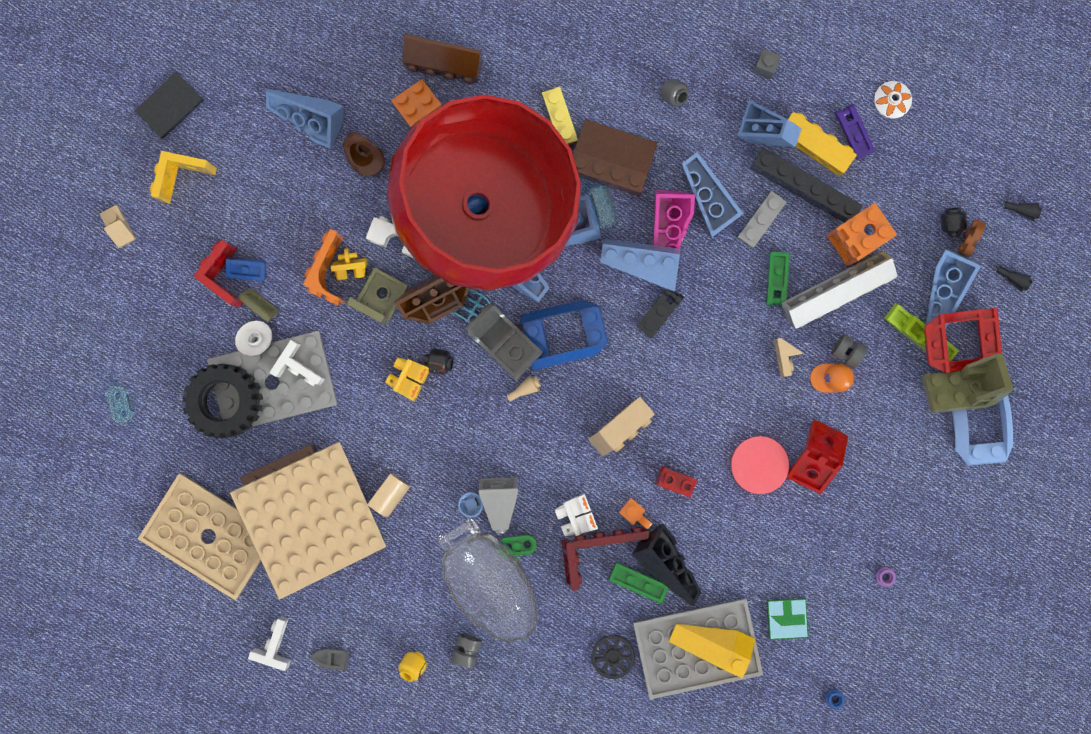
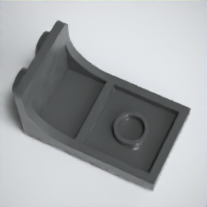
(503, 341)

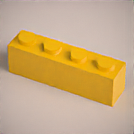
(822, 147)

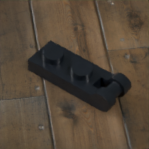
(659, 313)

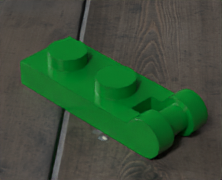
(777, 277)

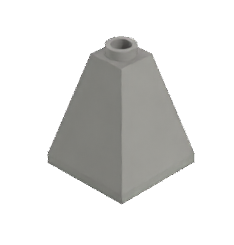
(499, 500)

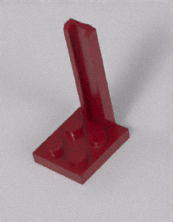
(571, 558)

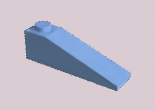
(587, 225)
(950, 283)

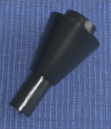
(1027, 210)
(1019, 280)

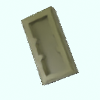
(258, 304)

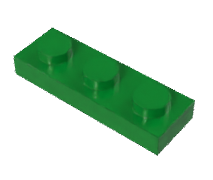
(638, 583)

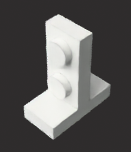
(286, 359)
(272, 646)

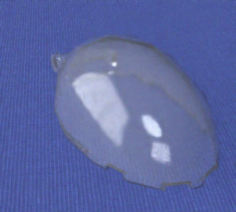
(489, 583)

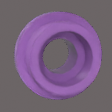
(891, 577)

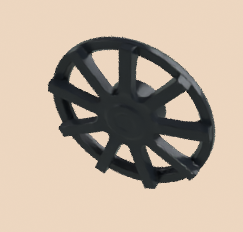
(613, 656)

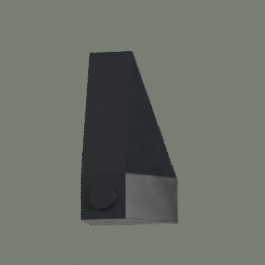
(663, 561)

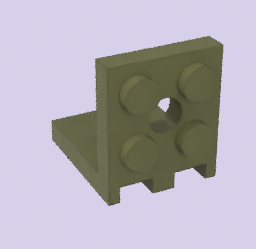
(371, 304)

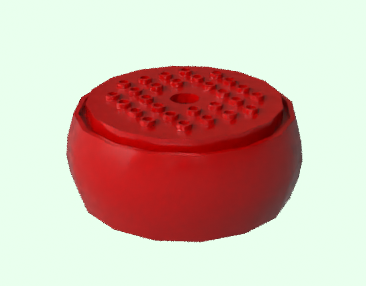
(494, 152)

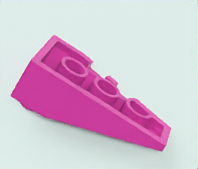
(671, 217)

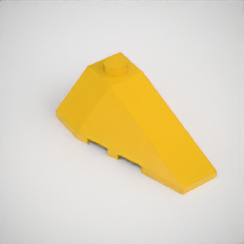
(721, 647)

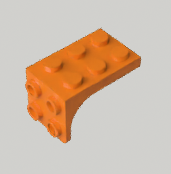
(416, 102)
(316, 274)

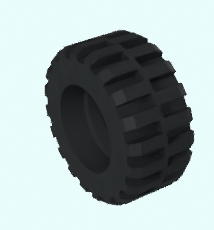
(197, 405)

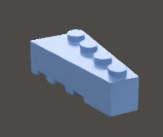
(711, 197)

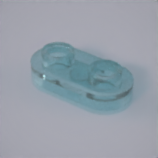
(118, 405)

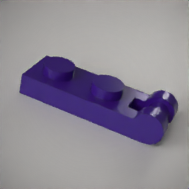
(855, 131)

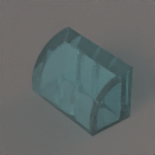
(603, 206)

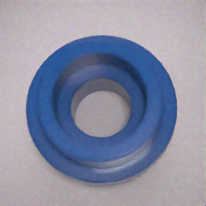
(839, 703)

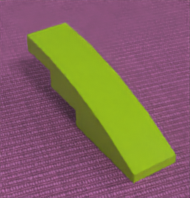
(912, 328)

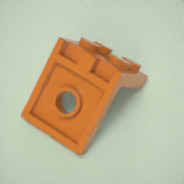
(853, 242)

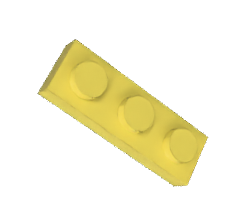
(559, 114)

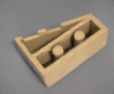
(622, 427)

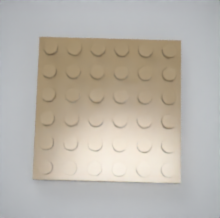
(308, 520)

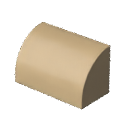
(389, 495)

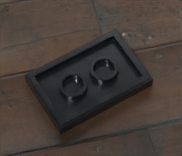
(169, 105)

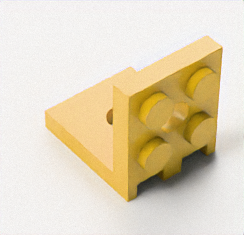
(167, 170)

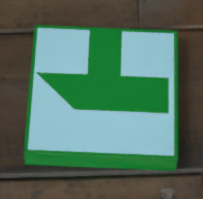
(787, 618)

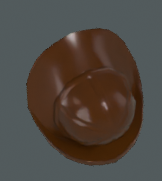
(363, 154)

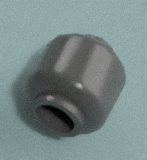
(674, 92)

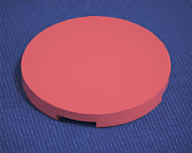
(759, 465)

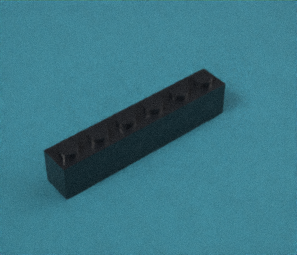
(805, 186)

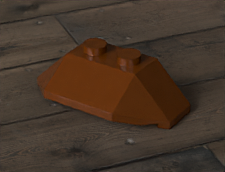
(431, 300)

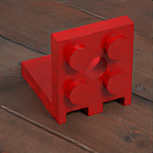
(211, 266)
(819, 457)

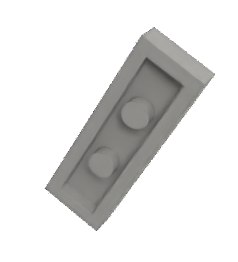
(761, 219)

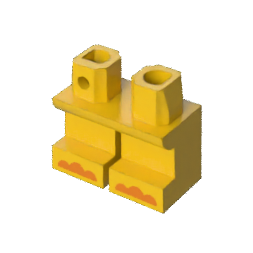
(404, 385)

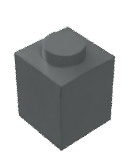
(766, 64)

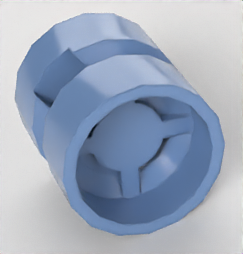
(470, 504)

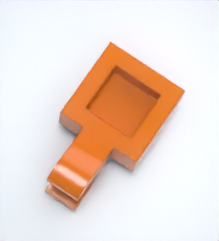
(633, 512)

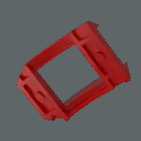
(937, 342)

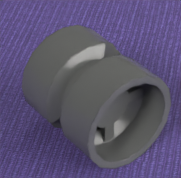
(854, 355)
(466, 652)

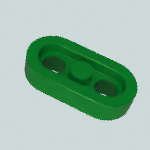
(517, 544)

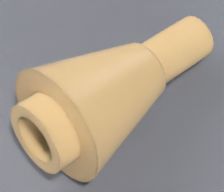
(528, 386)

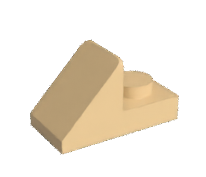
(117, 226)
(783, 351)

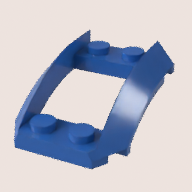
(593, 327)

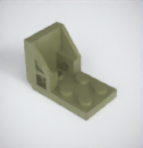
(973, 387)

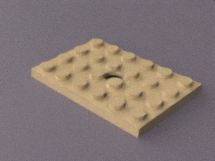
(177, 534)

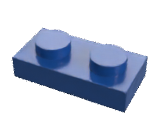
(245, 269)

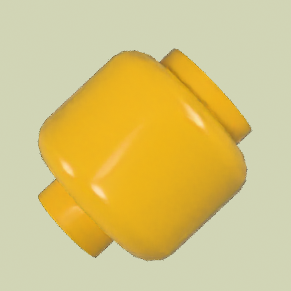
(412, 666)

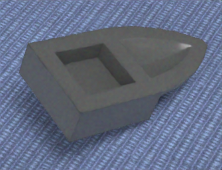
(332, 659)

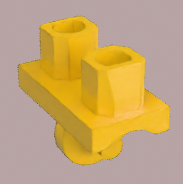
(340, 267)

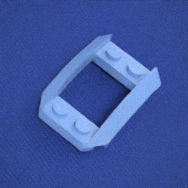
(983, 453)

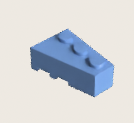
(767, 128)

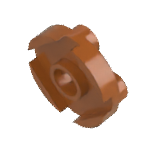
(971, 237)

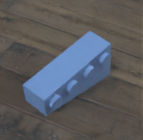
(644, 261)

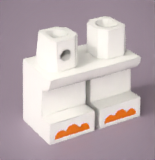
(581, 523)

